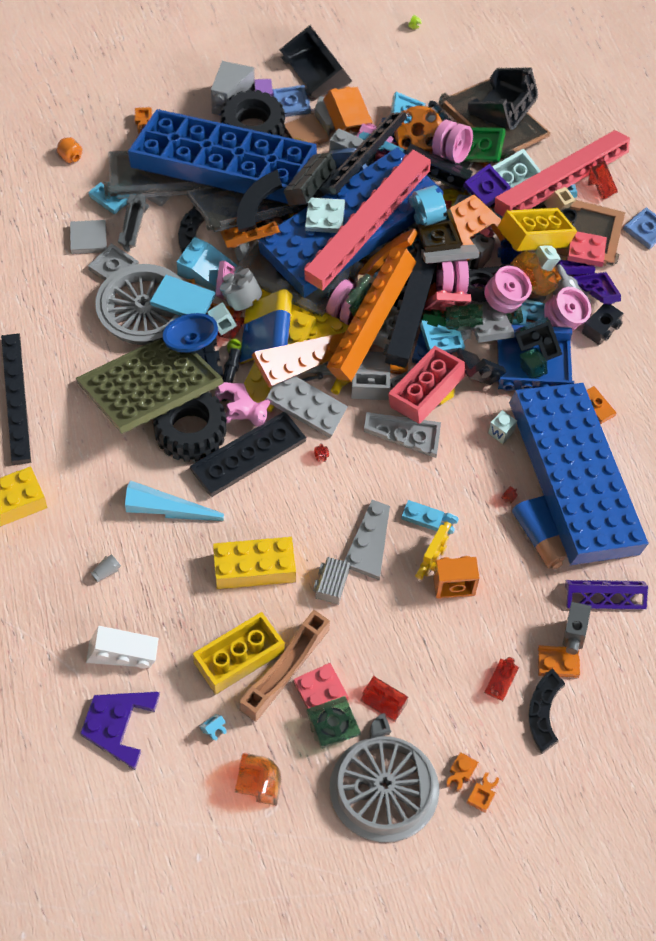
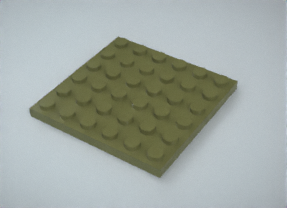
(147, 383)

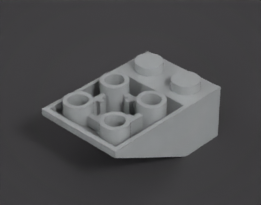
(372, 378)

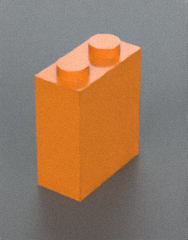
(347, 109)

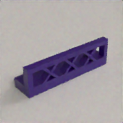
(611, 587)

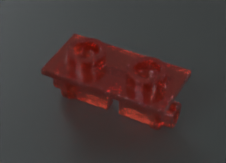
(502, 678)

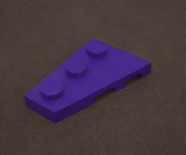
(600, 287)

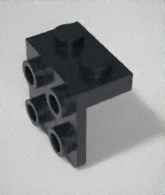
(483, 370)

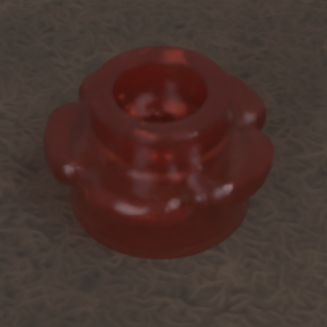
(321, 452)
(510, 494)

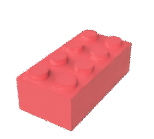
(427, 384)

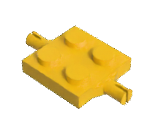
(435, 549)

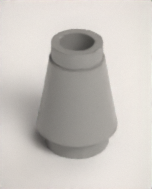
(105, 568)

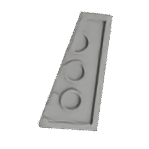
(405, 432)
(368, 545)

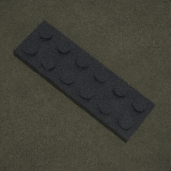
(247, 453)

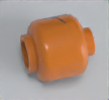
(69, 150)

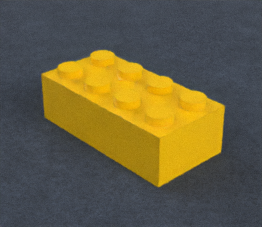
(536, 228)
(20, 496)
(254, 562)
(238, 652)

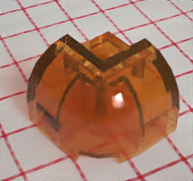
(542, 280)
(259, 778)

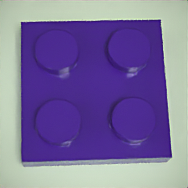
(487, 185)

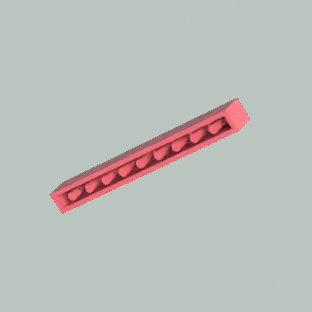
(562, 174)
(366, 220)

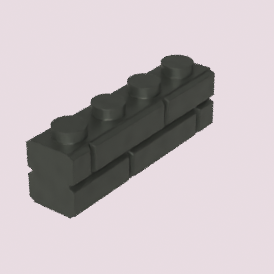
(309, 179)

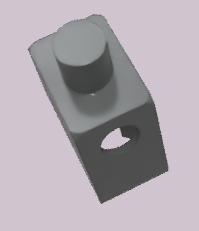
(485, 246)
(576, 627)

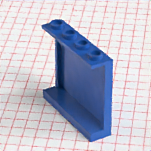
(558, 368)

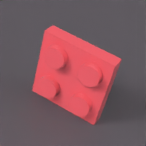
(587, 249)
(442, 299)
(319, 686)

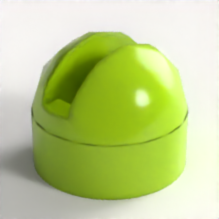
(414, 21)
(230, 344)

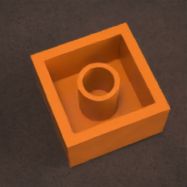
(456, 577)

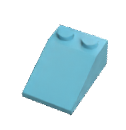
(201, 263)

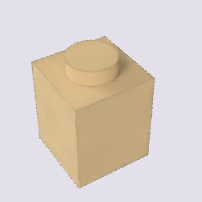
(560, 199)

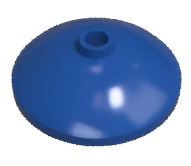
(190, 332)

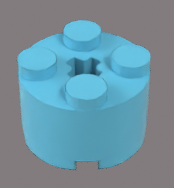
(428, 205)

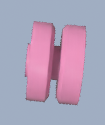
(452, 141)
(452, 276)
(507, 289)
(337, 303)
(568, 308)

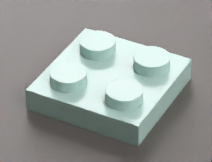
(325, 215)

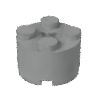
(240, 289)

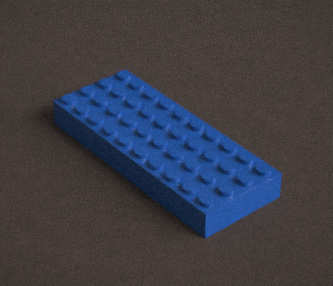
(216, 153)
(295, 246)
(577, 473)

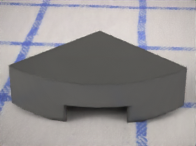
(379, 727)

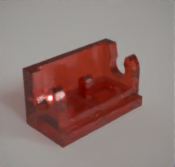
(384, 698)

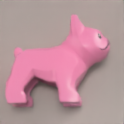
(242, 405)

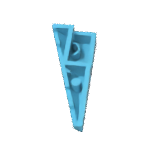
(152, 501)

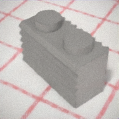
(332, 580)

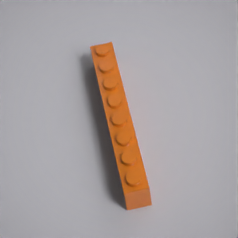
(371, 314)

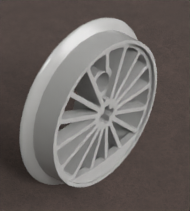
(133, 308)
(370, 830)

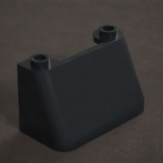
(314, 63)
(510, 98)

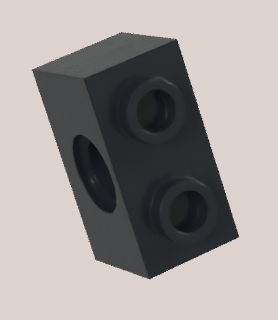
(603, 323)

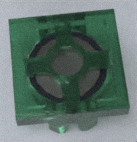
(333, 724)

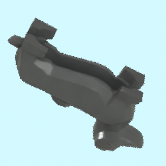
(133, 217)

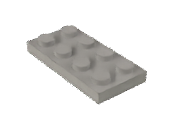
(495, 325)
(307, 405)

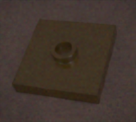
(438, 237)

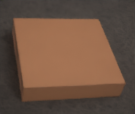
(307, 129)

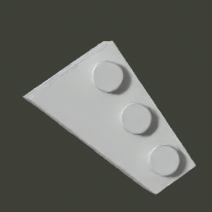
(121, 648)

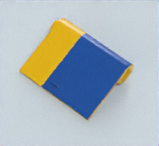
(266, 324)

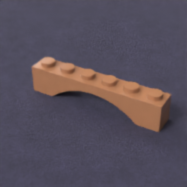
(271, 684)

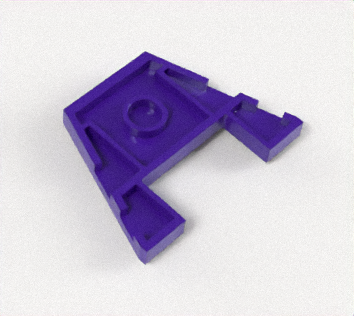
(109, 719)

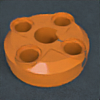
(418, 130)

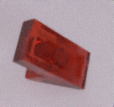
(603, 180)

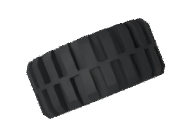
(254, 106)
(197, 444)

